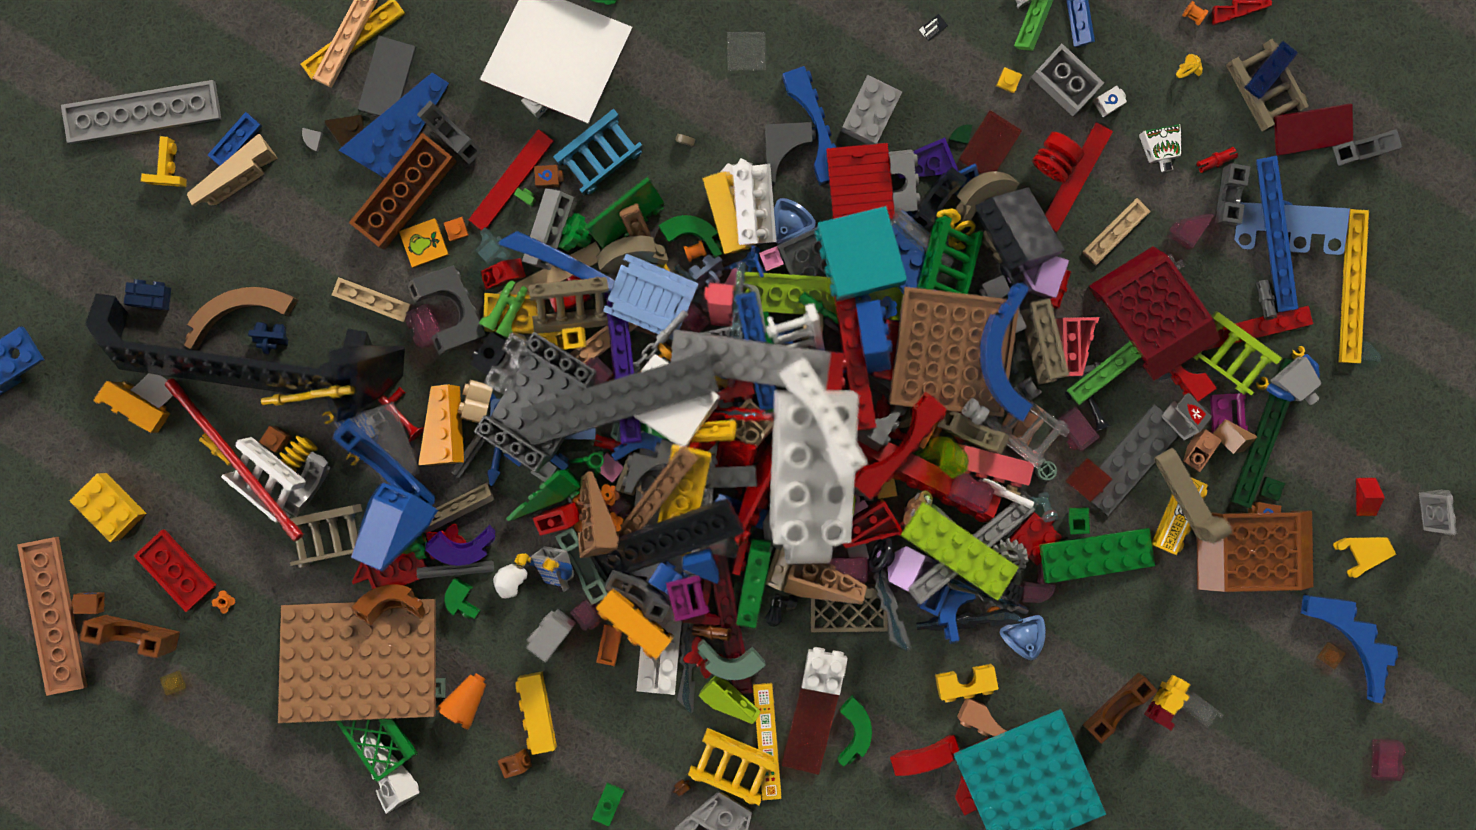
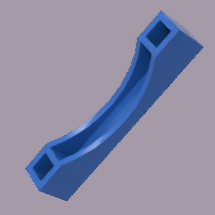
(800, 89)
(365, 448)

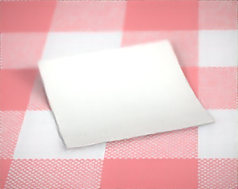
(153, 389)

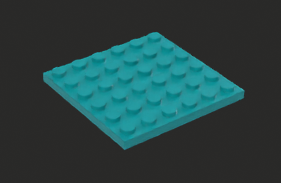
(1031, 778)

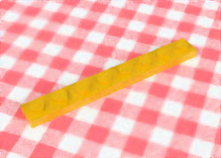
(1353, 287)

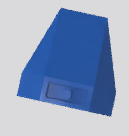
(390, 525)

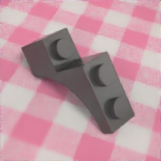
(641, 463)

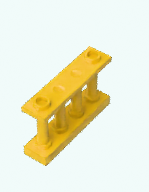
(746, 753)

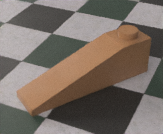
(598, 530)
(824, 583)

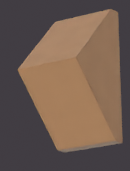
(1234, 437)

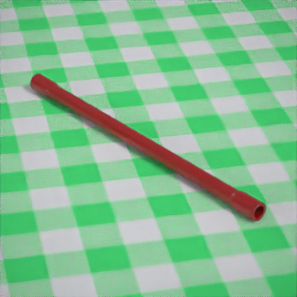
(288, 525)

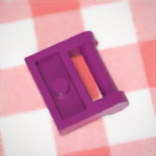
(1222, 409)
(681, 600)

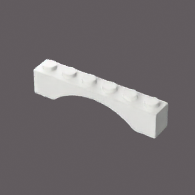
(842, 448)

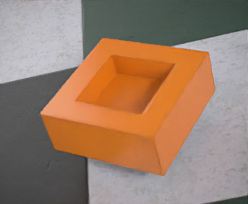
(456, 229)

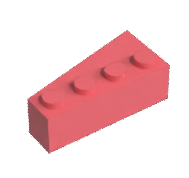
(998, 466)

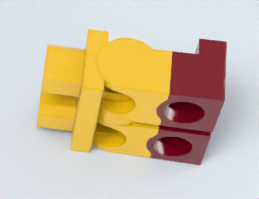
(1168, 701)

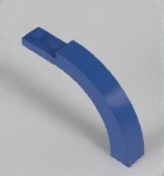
(991, 356)

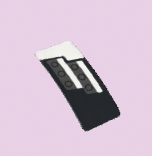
(933, 27)

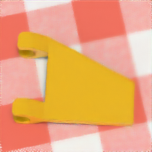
(1367, 552)

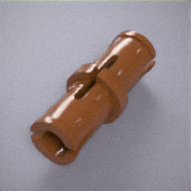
(712, 632)

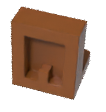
(515, 764)

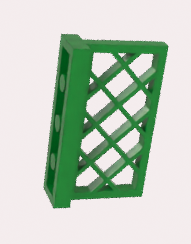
(397, 737)

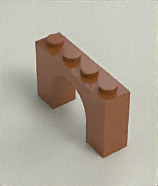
(153, 640)

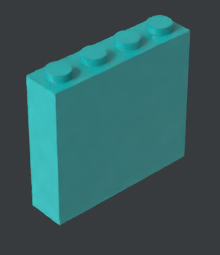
(860, 254)

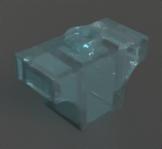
(489, 248)

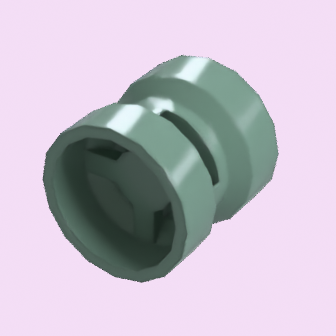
(1042, 472)

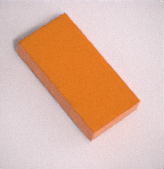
(609, 646)

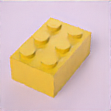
(108, 507)

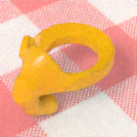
(1191, 61)
(952, 213)
(953, 241)

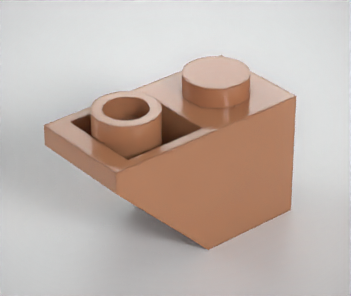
(1201, 449)

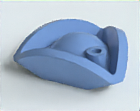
(791, 220)
(1027, 637)

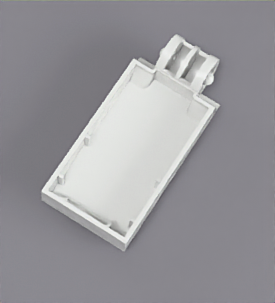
(808, 498)

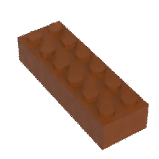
(403, 191)

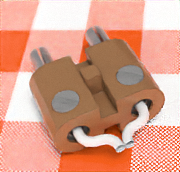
(913, 505)

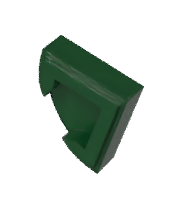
(961, 134)

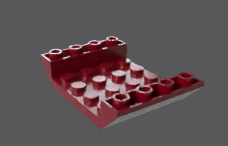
(1157, 311)

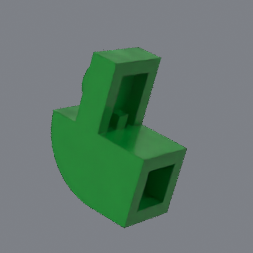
(456, 599)

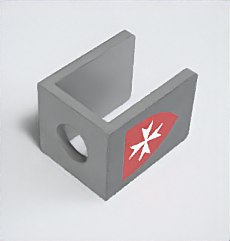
(1186, 417)

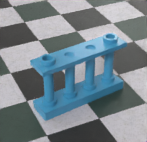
(595, 133)

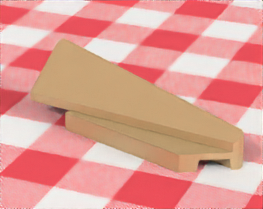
(234, 173)

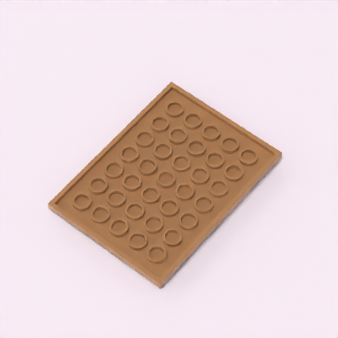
(356, 670)

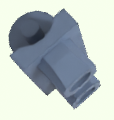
(709, 273)

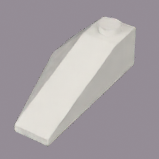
(398, 785)

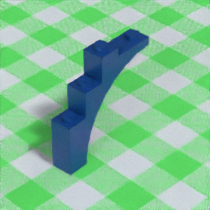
(1361, 634)

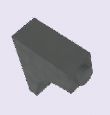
(783, 139)

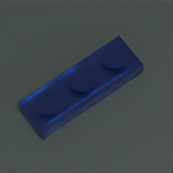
(1270, 70)

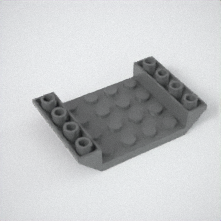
(542, 376)

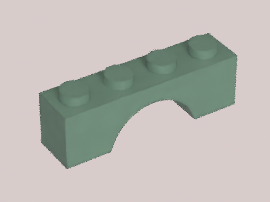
(589, 576)

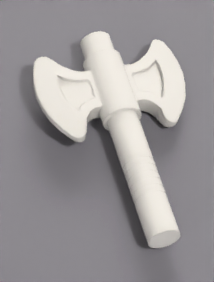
(1003, 492)

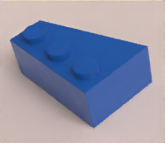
(874, 335)

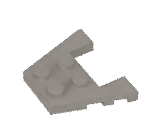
(718, 814)

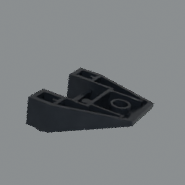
(370, 372)

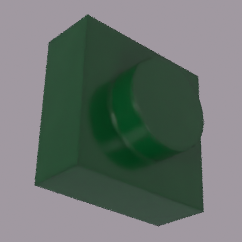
(1271, 488)

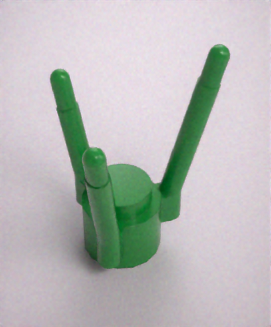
(593, 461)

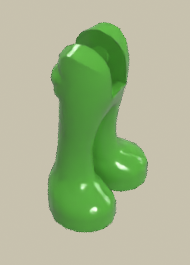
(514, 305)

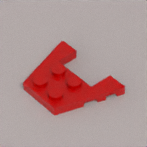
(1239, 8)

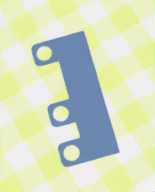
(1300, 222)

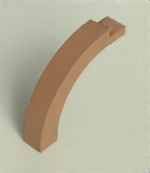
(233, 300)

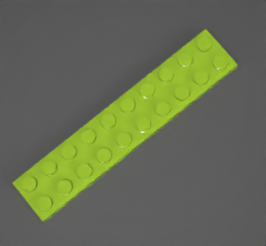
(781, 292)

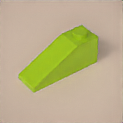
(727, 699)

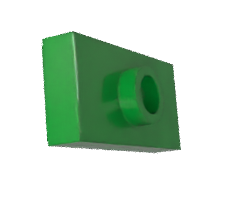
(608, 804)

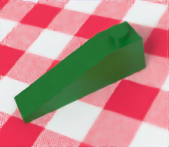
(557, 488)

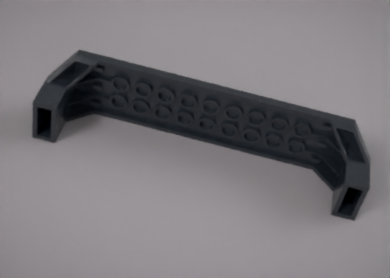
(107, 323)

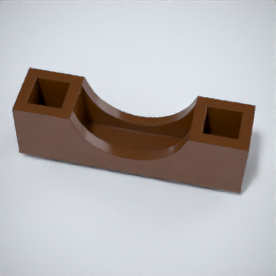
(1132, 694)

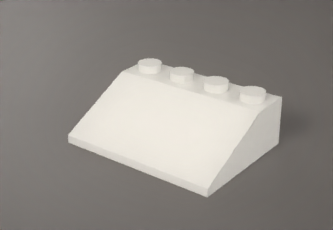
(680, 420)

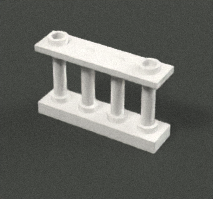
(754, 203)
(812, 330)
(273, 466)

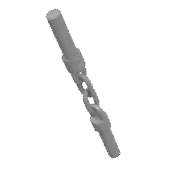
(661, 338)

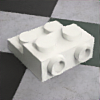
(824, 670)

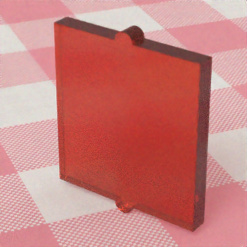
(1088, 480)

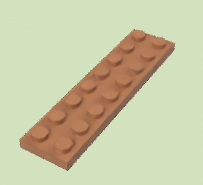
(52, 616)

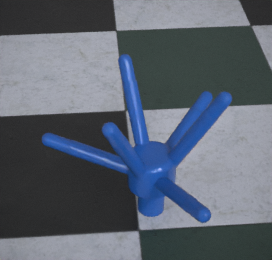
(752, 261)

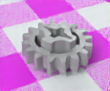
(1013, 552)

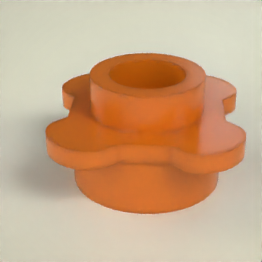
(229, 601)

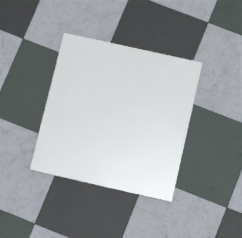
(557, 55)

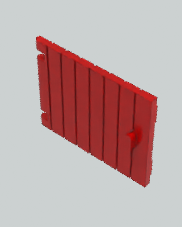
(861, 181)

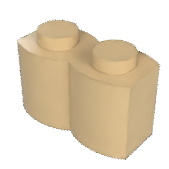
(475, 402)

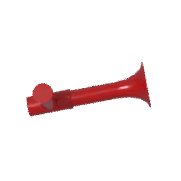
(413, 431)

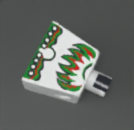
(1162, 145)

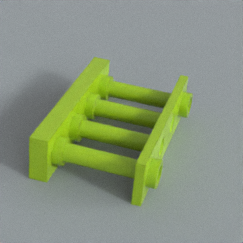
(1251, 346)

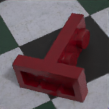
(708, 618)

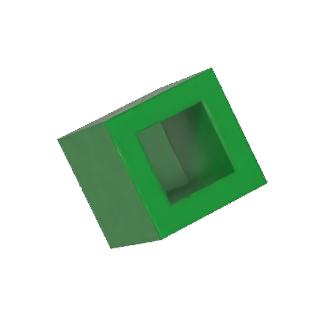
(1079, 520)

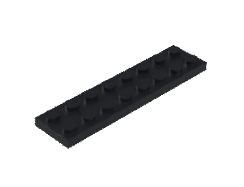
(670, 538)

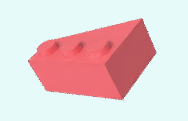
(720, 304)
(1075, 340)

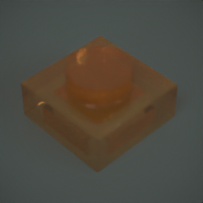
(1331, 655)

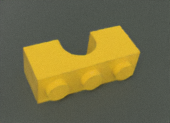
(982, 682)

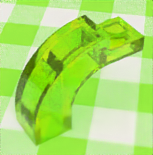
(945, 451)

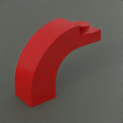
(925, 759)

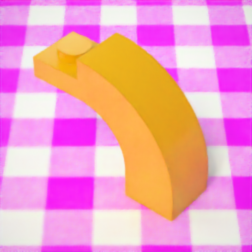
(567, 338)

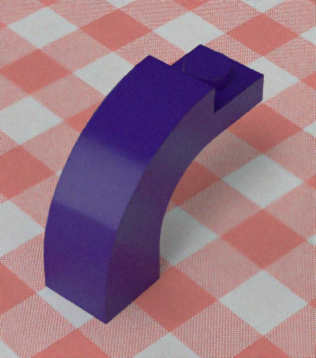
(460, 553)

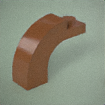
(386, 597)

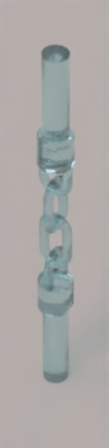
(738, 290)

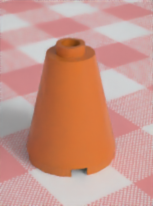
(464, 701)

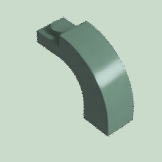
(731, 669)

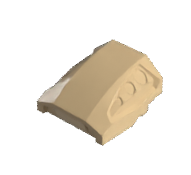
(752, 431)

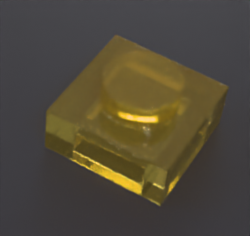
(173, 682)

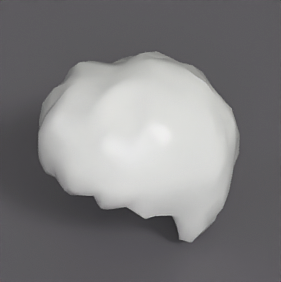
(508, 579)

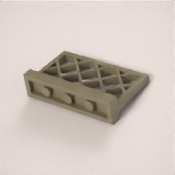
(870, 593)

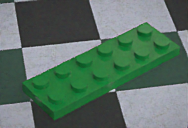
(1096, 555)

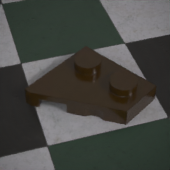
(345, 128)

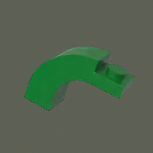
(691, 225)
(856, 713)

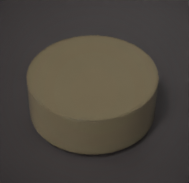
(685, 140)

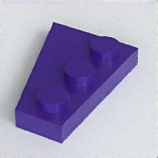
(933, 159)

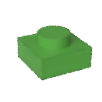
(526, 196)

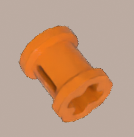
(1195, 13)
(695, 251)

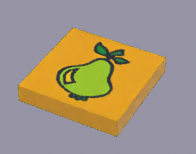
(423, 243)

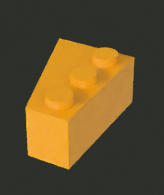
(132, 405)

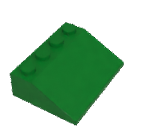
(609, 224)

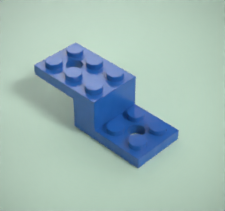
(12, 368)

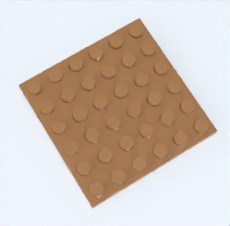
(942, 349)

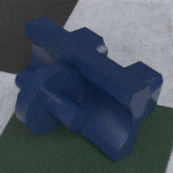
(268, 340)

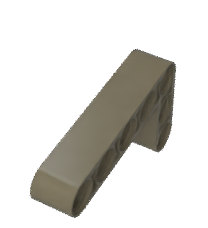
(1203, 524)

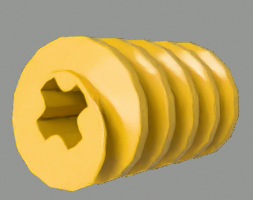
(298, 453)

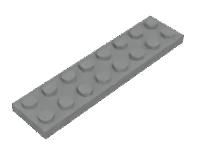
(141, 112)
(748, 359)

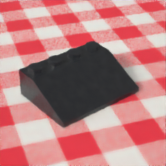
(1018, 230)

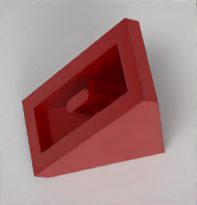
(1368, 497)

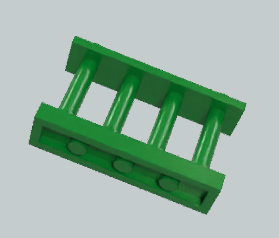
(937, 247)
(753, 582)

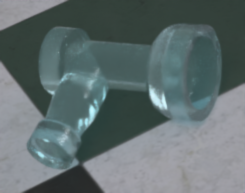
(1049, 514)

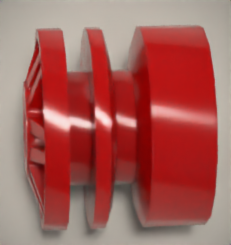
(1058, 157)

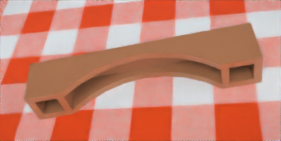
(977, 715)

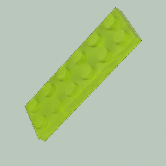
(959, 551)

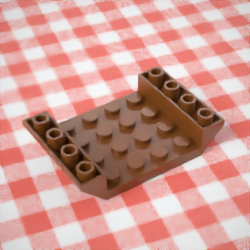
(1260, 555)

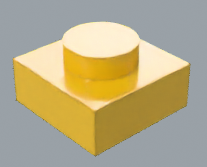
(1009, 80)

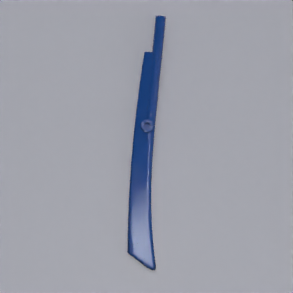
(544, 252)

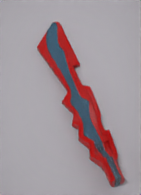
(743, 414)

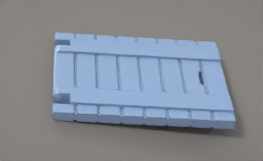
(649, 295)

